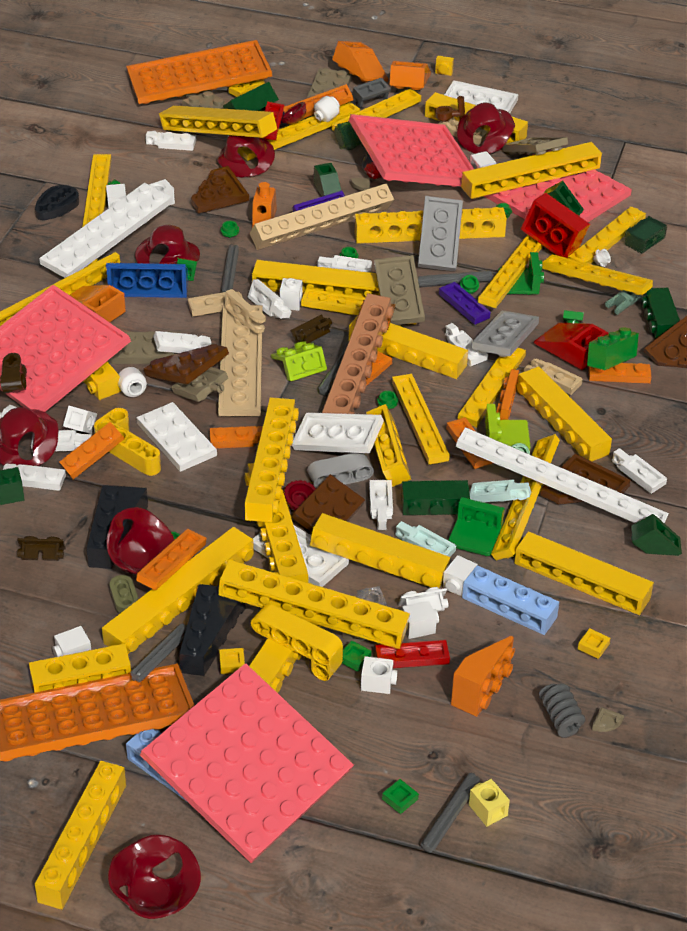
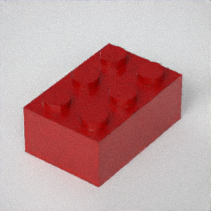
(555, 226)

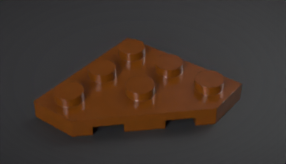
(219, 191)
(670, 347)
(186, 365)
(588, 470)

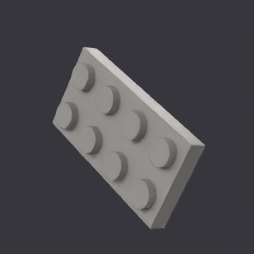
(440, 233)
(505, 333)

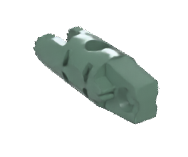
(622, 300)

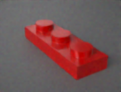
(277, 110)
(415, 653)

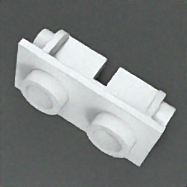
(433, 595)

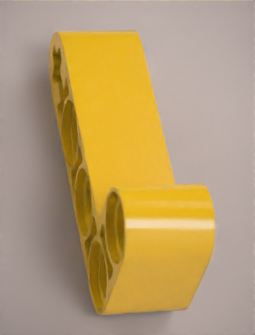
(132, 449)
(302, 637)

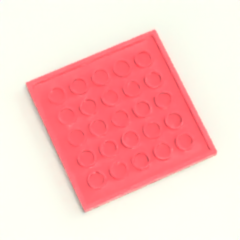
(412, 150)
(591, 189)
(58, 345)
(247, 762)

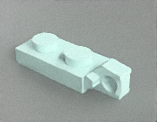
(499, 491)
(424, 538)

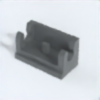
(370, 90)

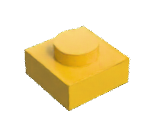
(444, 65)
(594, 643)
(231, 660)

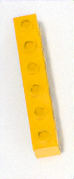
(80, 835)

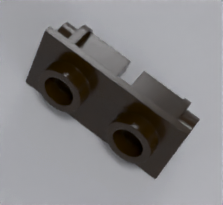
(312, 329)
(30, 546)

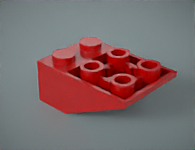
(570, 341)

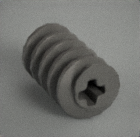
(562, 709)

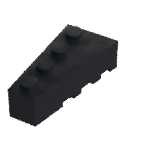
(111, 502)
(207, 629)

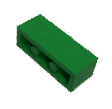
(613, 348)

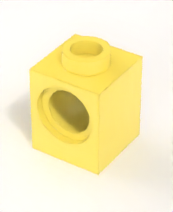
(488, 802)

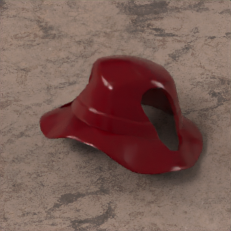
(485, 114)
(262, 148)
(174, 239)
(18, 423)
(141, 544)
(147, 893)

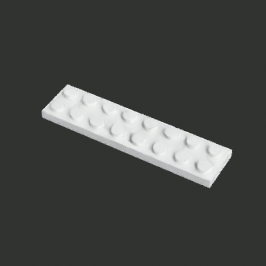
(106, 230)

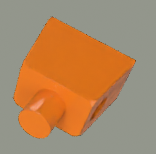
(264, 200)

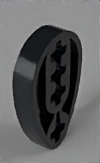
(48, 207)

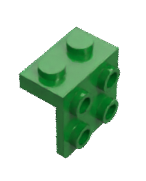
(531, 277)
(477, 526)

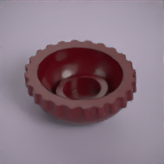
(294, 114)
(297, 493)

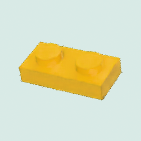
(241, 88)

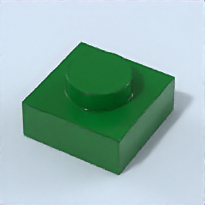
(191, 265)
(573, 317)
(354, 655)
(400, 796)

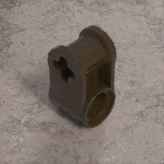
(13, 374)

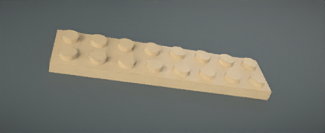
(242, 366)

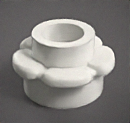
(602, 257)

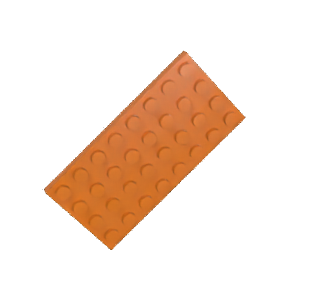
(198, 71)
(91, 712)

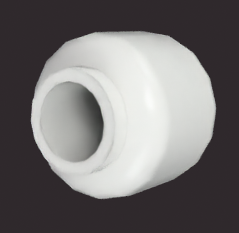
(326, 109)
(132, 382)

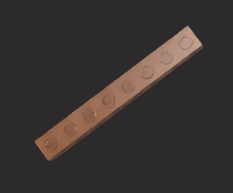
(359, 355)

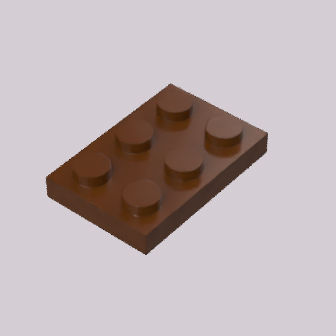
(330, 499)

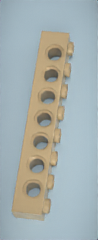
(320, 216)

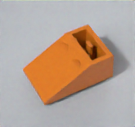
(359, 61)
(409, 75)
(102, 300)
(482, 676)

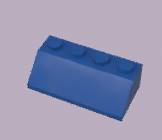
(149, 279)

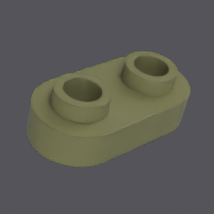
(123, 592)

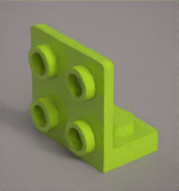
(301, 360)
(505, 431)

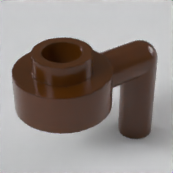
(445, 113)

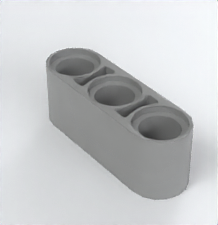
(345, 468)

